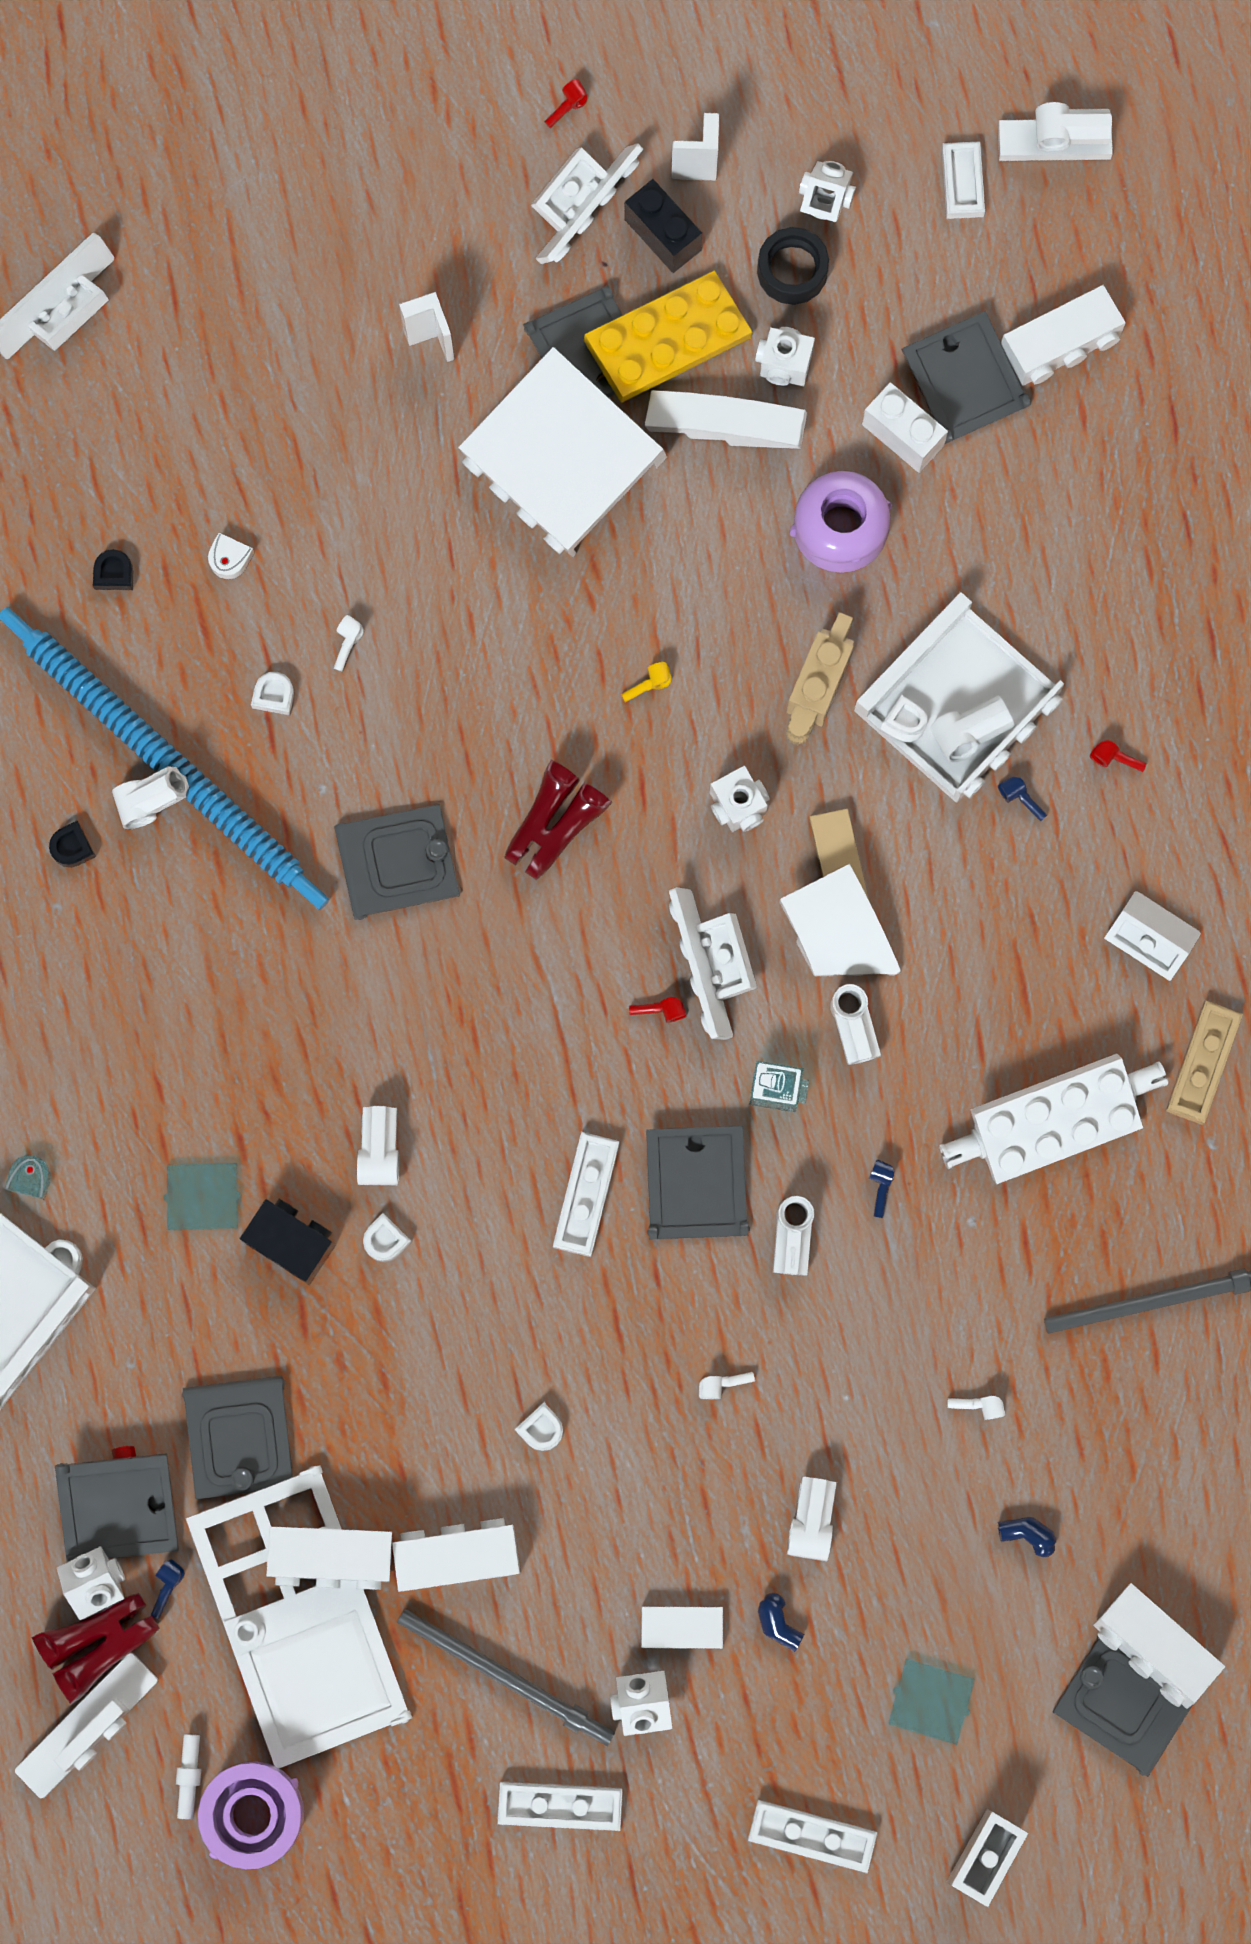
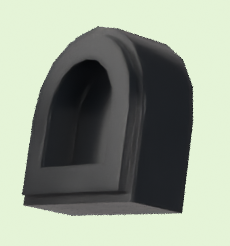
(113, 571)
(70, 846)

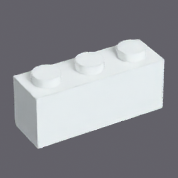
(1063, 336)
(455, 1555)
(329, 1556)
(1158, 1647)

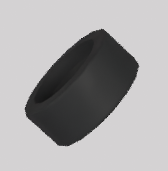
(794, 238)

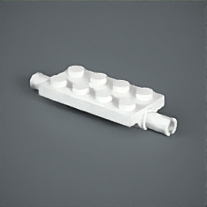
(1055, 1118)

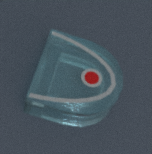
(29, 1177)

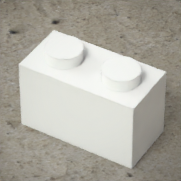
(904, 427)
(987, 1857)

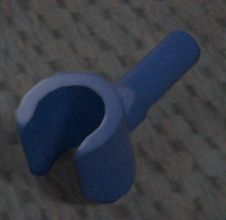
(1016, 788)
(883, 1174)
(171, 1575)

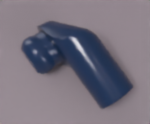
(1032, 1531)
(774, 1624)

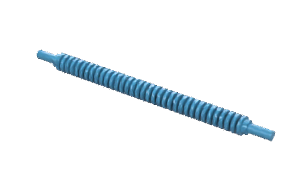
(159, 754)

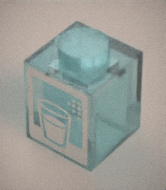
(778, 1086)

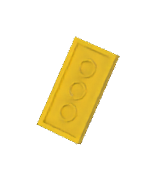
(667, 336)

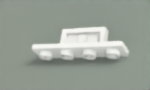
(576, 193)
(59, 301)
(715, 958)
(87, 1724)

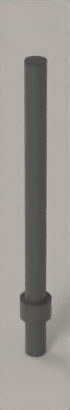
(1237, 1282)
(574, 1717)

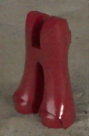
(554, 790)
(64, 1642)

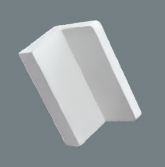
(697, 159)
(425, 320)
(1153, 935)

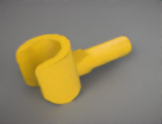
(659, 679)

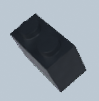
(663, 226)
(288, 1241)

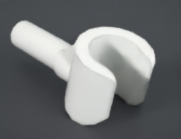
(352, 631)
(711, 1386)
(991, 1406)

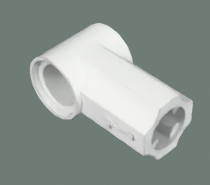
(1060, 127)
(963, 733)
(142, 799)
(856, 1028)
(378, 1157)
(792, 1241)
(811, 1529)

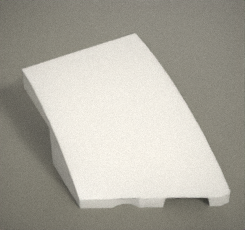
(839, 927)

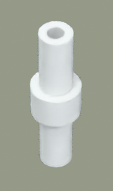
(188, 1776)

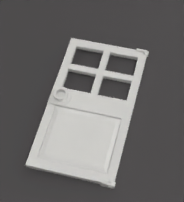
(308, 1658)

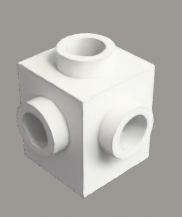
(827, 190)
(785, 356)
(734, 788)
(91, 1582)
(642, 1703)

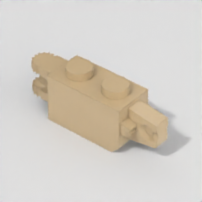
(819, 679)

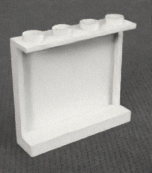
(560, 452)
(953, 669)
(35, 1303)

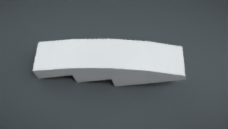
(726, 418)

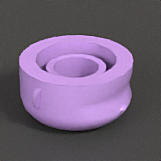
(831, 548)
(217, 1821)

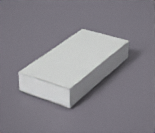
(963, 180)
(682, 1627)

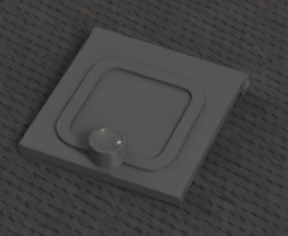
(566, 331)
(966, 383)
(389, 863)
(694, 1190)
(234, 1430)
(109, 1507)
(1120, 1708)

